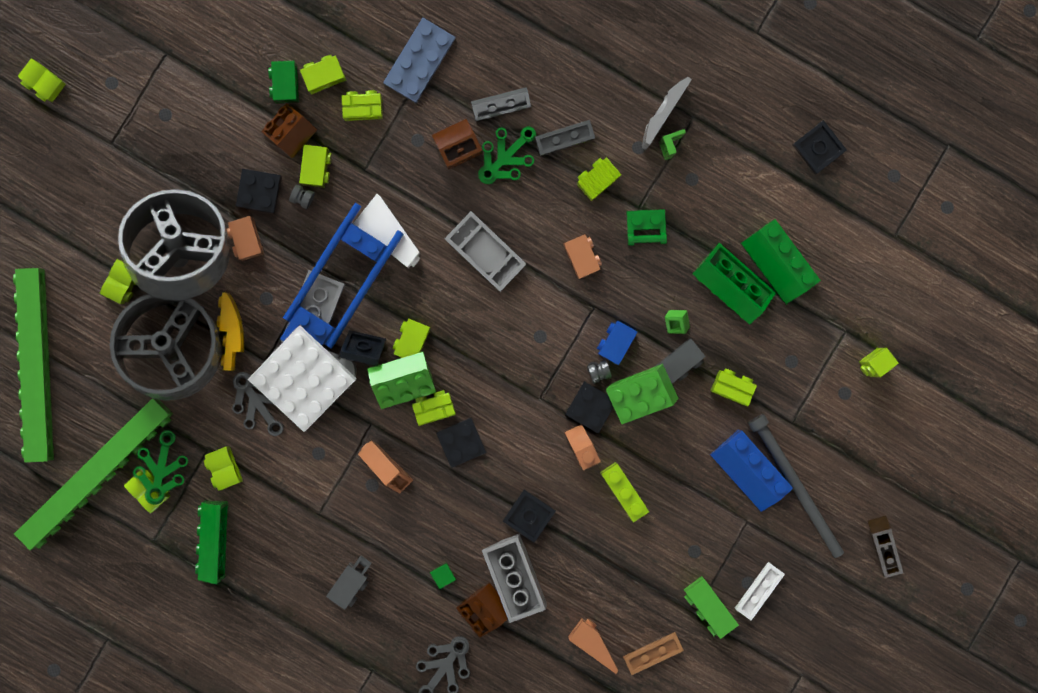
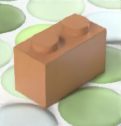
(245, 238)
(582, 257)

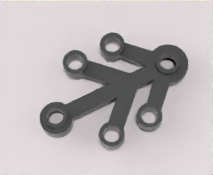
(255, 401)
(446, 664)

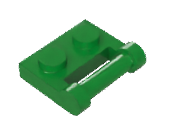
(646, 221)

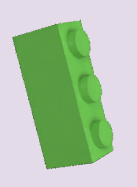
(710, 608)

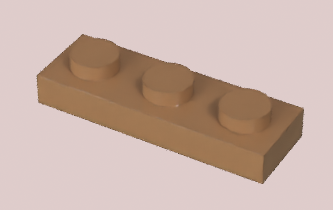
(653, 653)

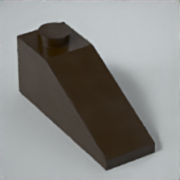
(885, 546)

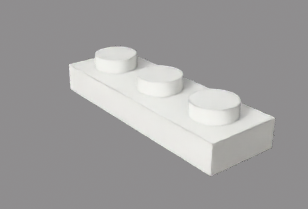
(759, 591)

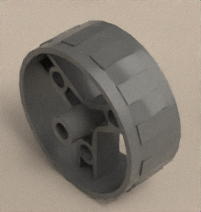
(211, 249)
(166, 347)

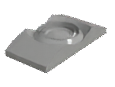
(663, 112)
(485, 251)

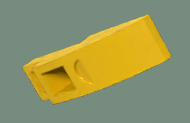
(231, 323)

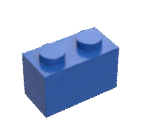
(617, 342)

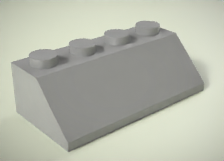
(514, 578)

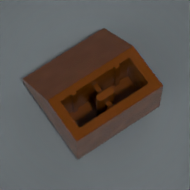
(289, 130)
(457, 144)
(483, 610)

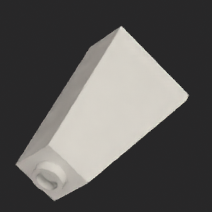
(381, 224)

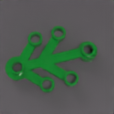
(505, 157)
(159, 471)

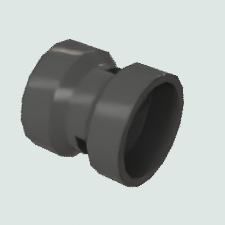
(301, 196)
(599, 371)

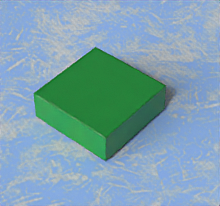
(443, 575)

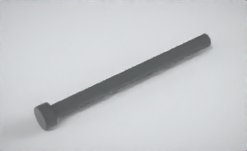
(760, 425)

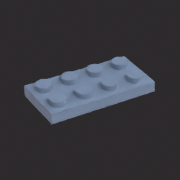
(419, 60)

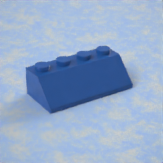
(751, 470)

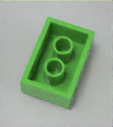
(401, 380)
(642, 394)

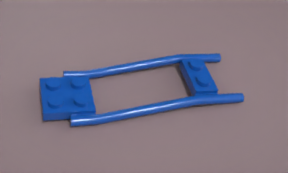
(364, 243)

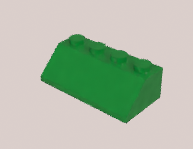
(780, 261)
(734, 283)
(212, 541)

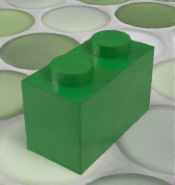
(284, 82)

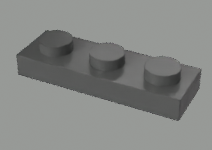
(501, 104)
(565, 137)

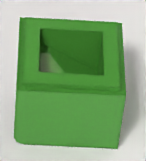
(677, 321)

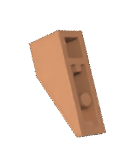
(590, 641)

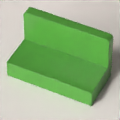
(667, 145)

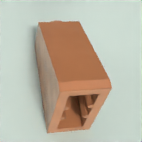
(582, 447)
(385, 467)

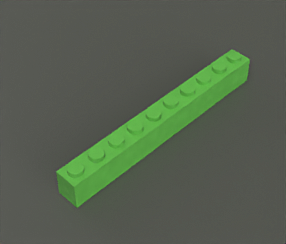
(34, 365)
(93, 474)

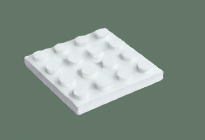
(302, 378)

